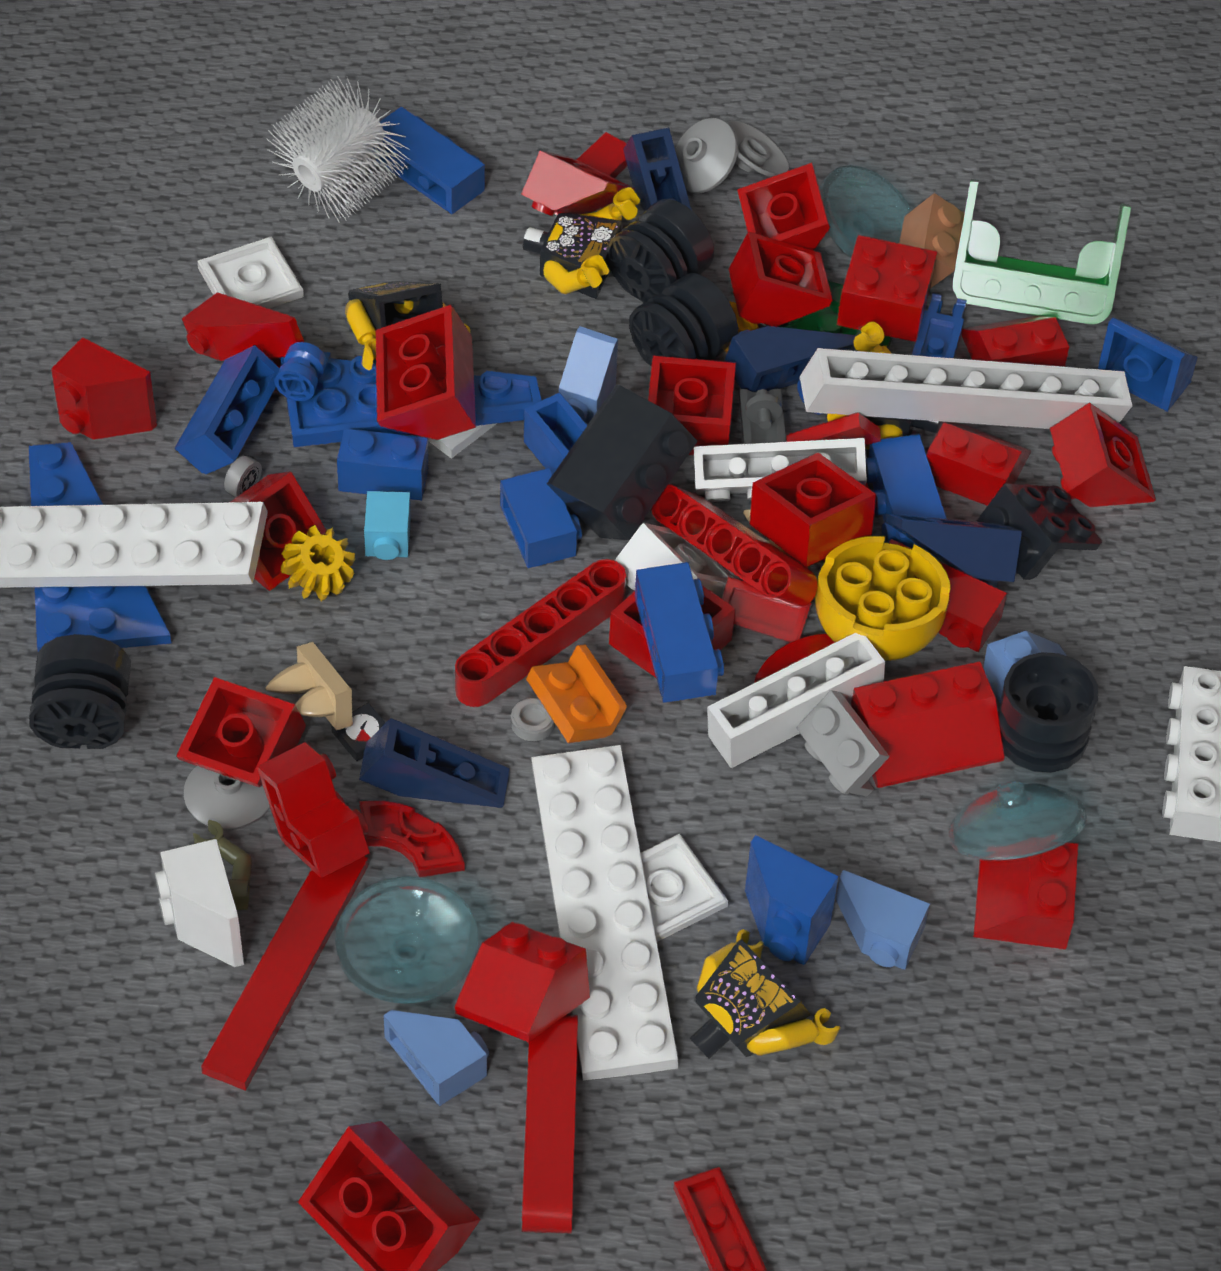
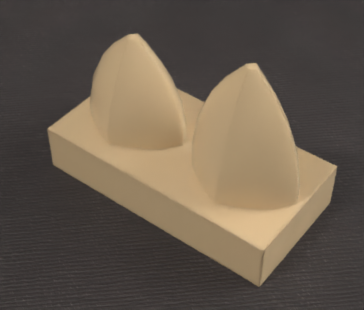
(323, 687)

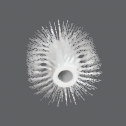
(338, 149)

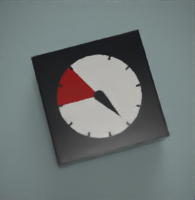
(365, 725)

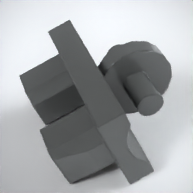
(761, 416)

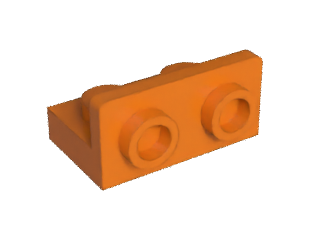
(578, 696)

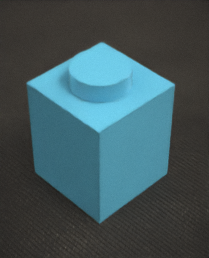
(387, 524)

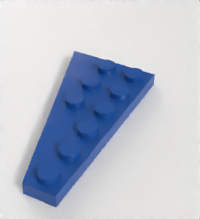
(349, 400)
(108, 612)

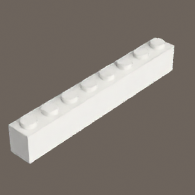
(957, 389)

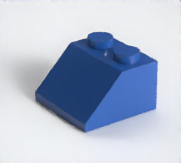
(1151, 365)
(788, 900)

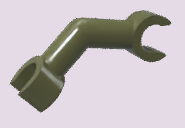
(238, 858)

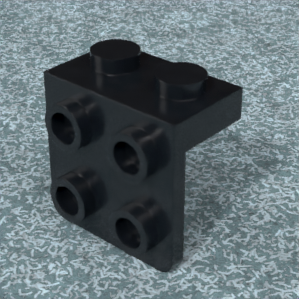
(1046, 523)

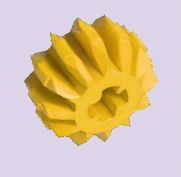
(304, 567)

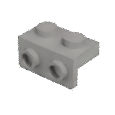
(842, 744)

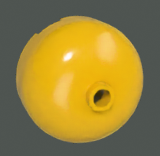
(873, 592)

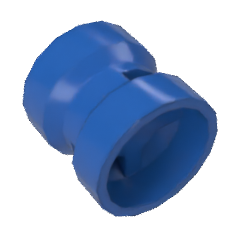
(296, 376)

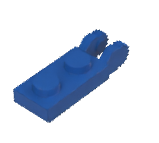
(940, 332)

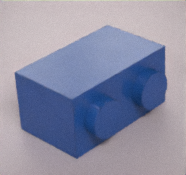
(551, 430)
(382, 463)
(539, 519)

